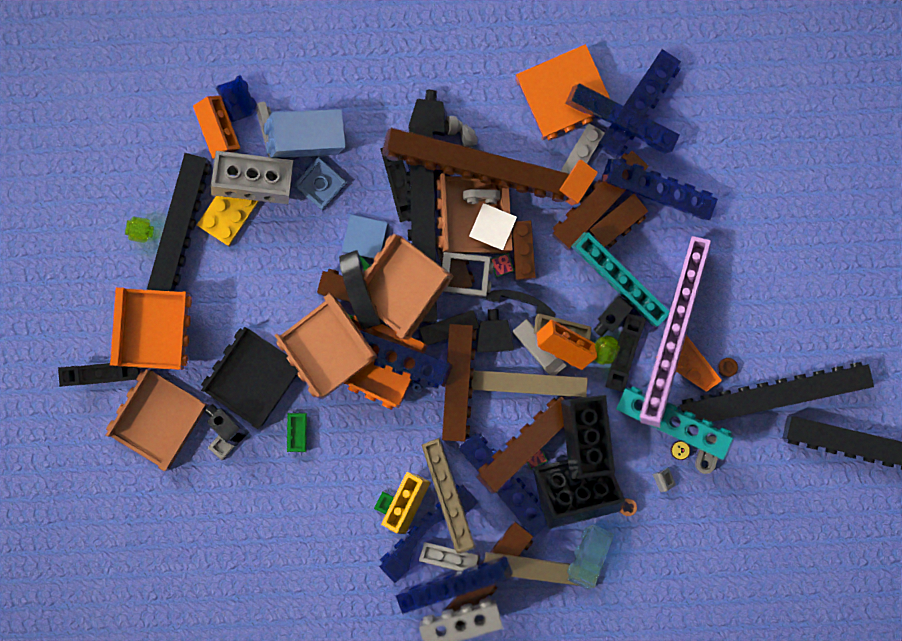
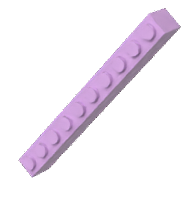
(675, 332)

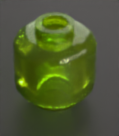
(139, 229)
(607, 349)

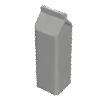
(526, 336)

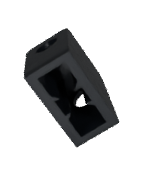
(429, 113)
(617, 307)
(494, 334)
(230, 430)

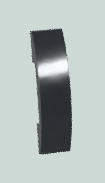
(398, 182)
(358, 291)
(542, 308)
(628, 342)
(95, 374)

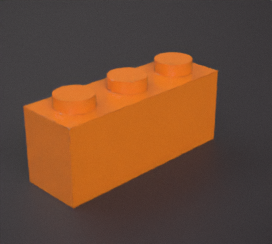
(216, 125)
(566, 345)

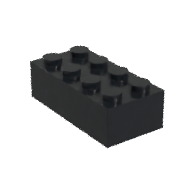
(588, 436)

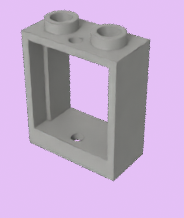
(488, 269)

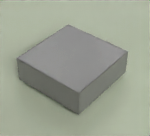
(220, 447)

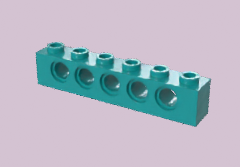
(620, 279)
(720, 449)

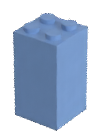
(304, 133)

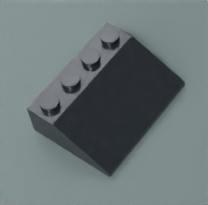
(572, 499)

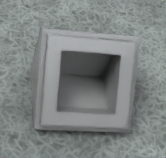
(664, 480)

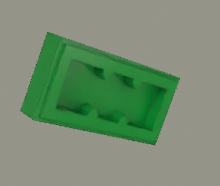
(296, 432)

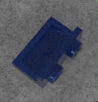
(237, 99)

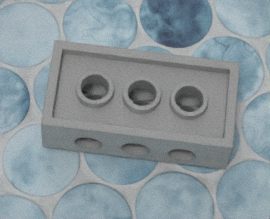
(249, 166)
(467, 613)

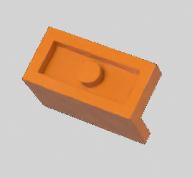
(578, 182)

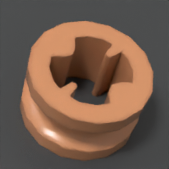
(634, 508)

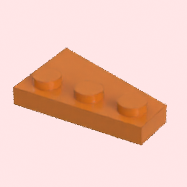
(695, 367)

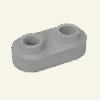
(475, 195)
(711, 459)

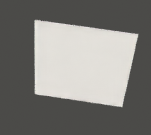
(493, 226)

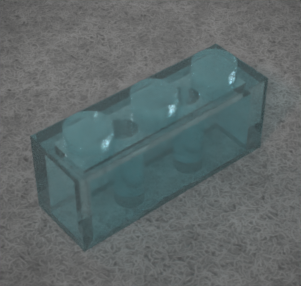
(590, 556)

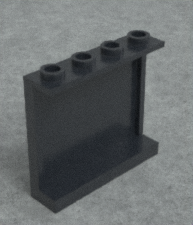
(250, 377)

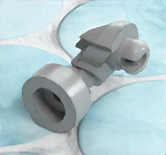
(453, 126)

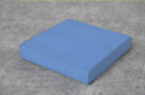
(320, 183)
(365, 236)

